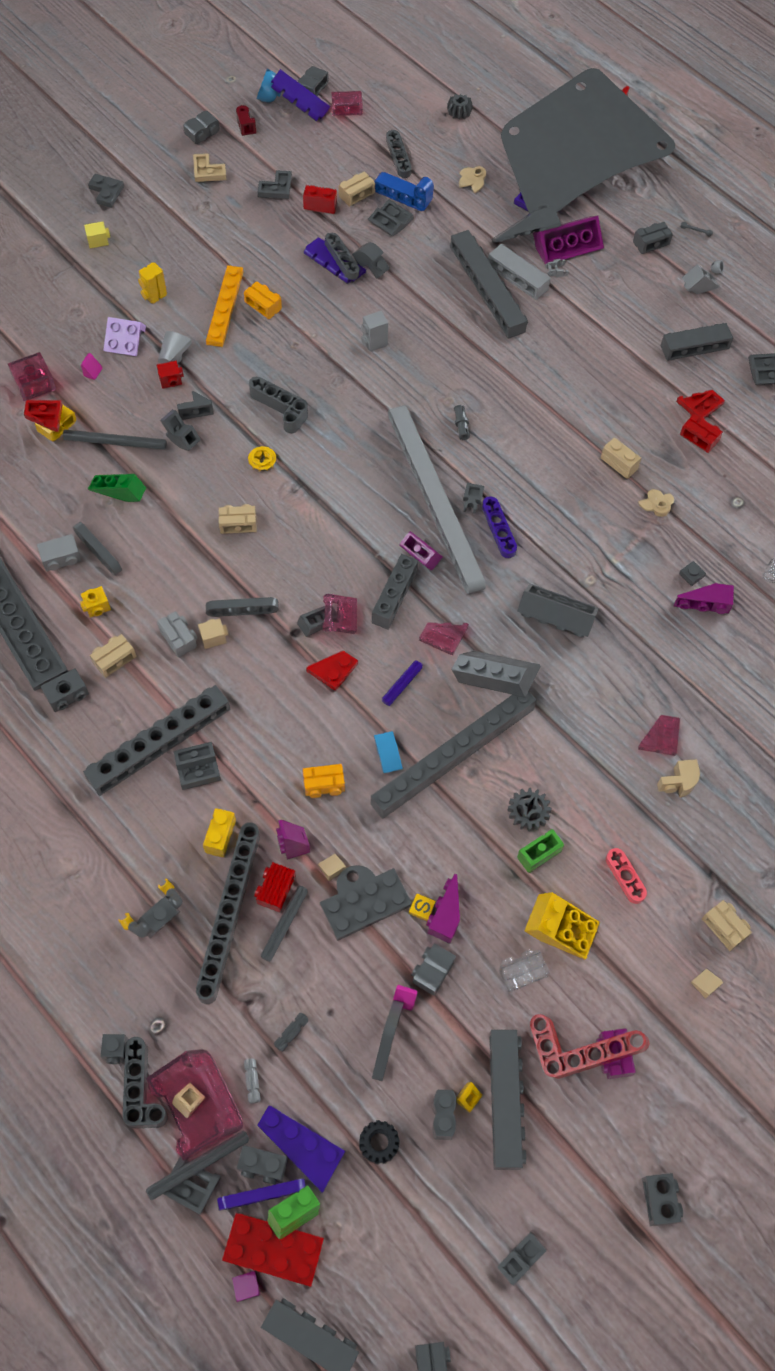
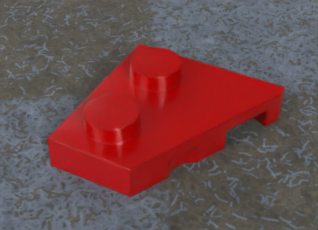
(333, 669)

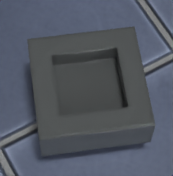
(692, 573)

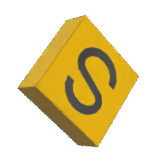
(422, 907)

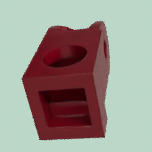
(246, 124)

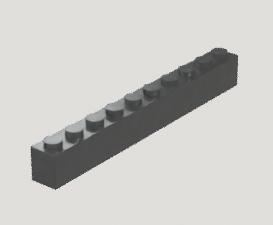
(451, 754)

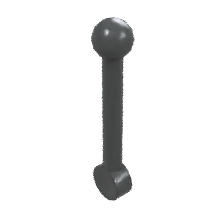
(684, 225)

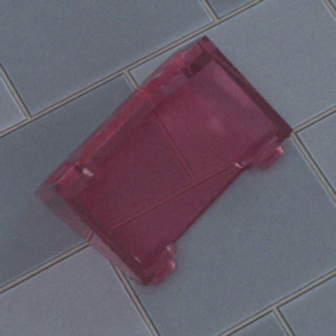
(214, 1118)

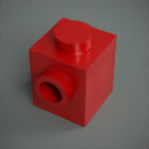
(170, 374)

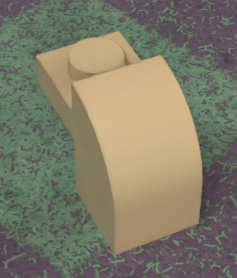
(685, 778)

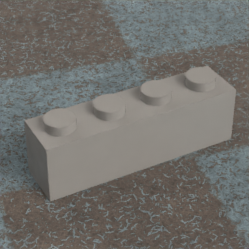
(519, 271)

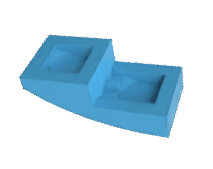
(388, 752)

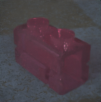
(347, 103)

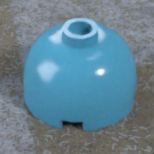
(266, 93)

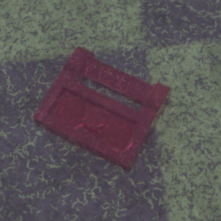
(345, 614)

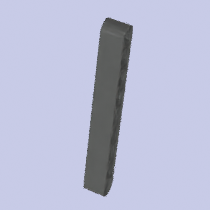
(228, 921)

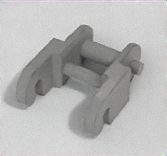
(556, 272)

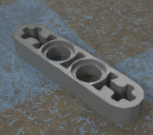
(401, 153)
(351, 274)
(97, 548)
(237, 607)

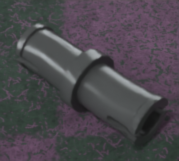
(461, 422)

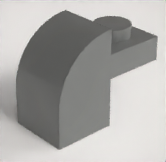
(371, 255)
(179, 433)

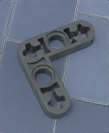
(387, 1040)

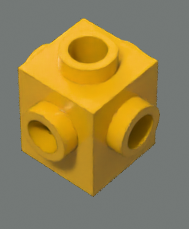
(94, 602)

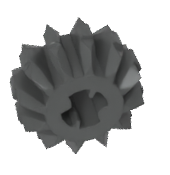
(459, 106)

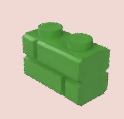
(540, 851)
(293, 1212)

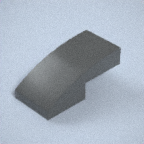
(521, 1258)

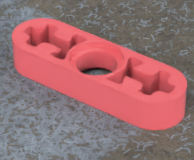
(638, 886)

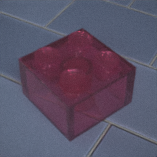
(32, 376)

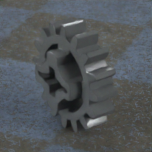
(538, 813)

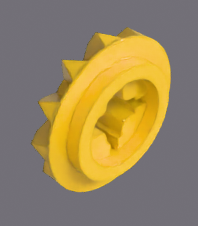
(257, 453)

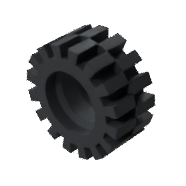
(379, 1156)

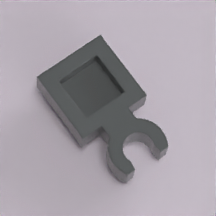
(472, 496)

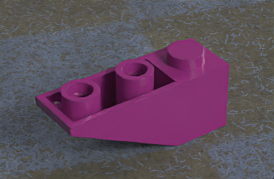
(709, 598)
(292, 839)
(447, 917)

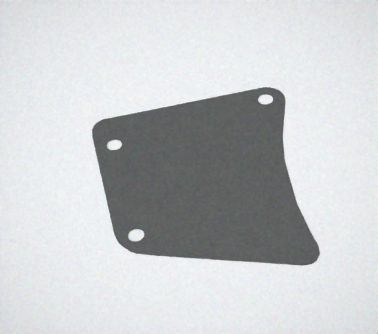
(579, 140)

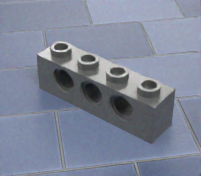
(394, 591)

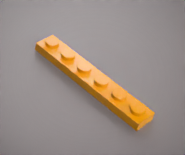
(224, 306)

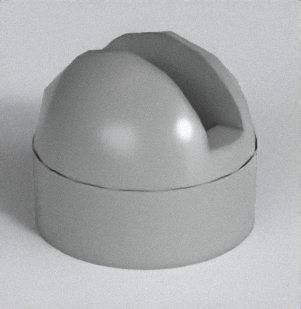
(717, 267)

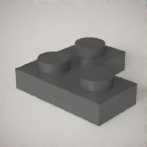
(108, 188)
(276, 189)

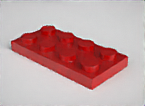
(257, 1247)

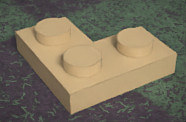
(205, 172)

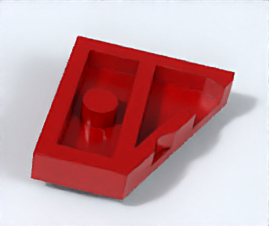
(701, 403)
(44, 412)

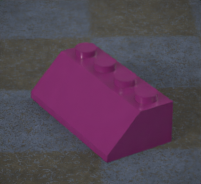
(569, 239)

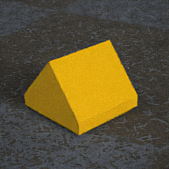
(468, 1097)

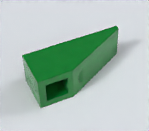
(118, 486)

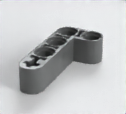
(291, 406)
(140, 1082)

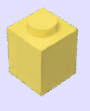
(97, 234)

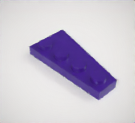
(305, 1148)

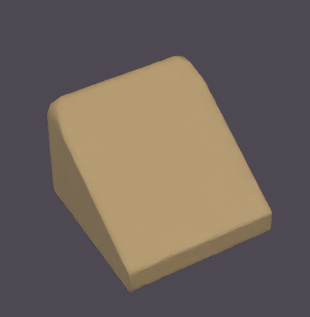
(332, 867)
(707, 983)
(188, 1100)

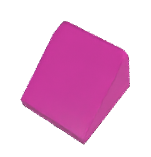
(91, 367)
(406, 996)

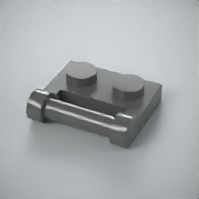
(191, 1194)

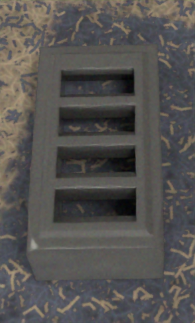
(308, 626)

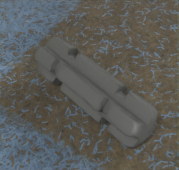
(291, 1032)

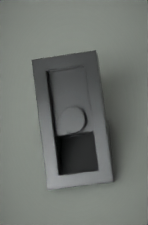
(197, 408)

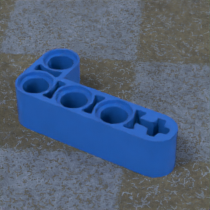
(412, 195)

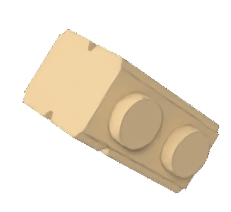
(356, 188)
(620, 458)
(237, 519)
(112, 655)
(727, 925)

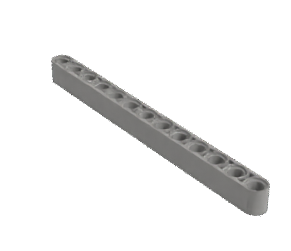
(437, 500)

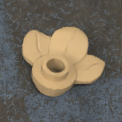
(472, 179)
(657, 502)

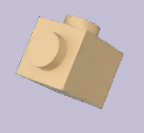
(213, 633)

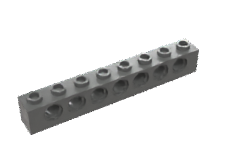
(153, 749)

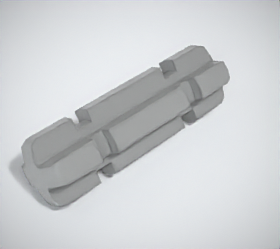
(252, 1081)

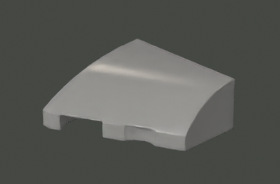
(173, 347)

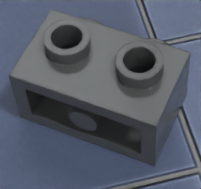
(262, 1164)

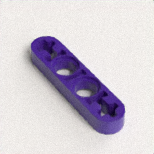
(497, 527)
(260, 1194)

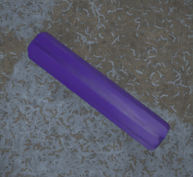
(402, 683)

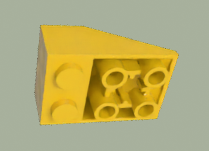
(562, 925)

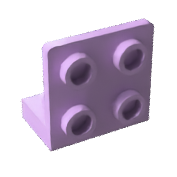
(123, 336)

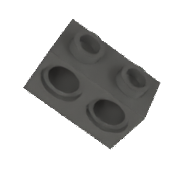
(656, 1200)

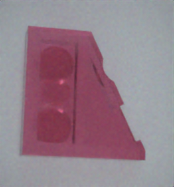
(443, 636)
(662, 736)

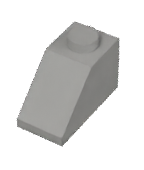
(699, 280)

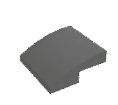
(391, 218)
(762, 368)
(197, 765)

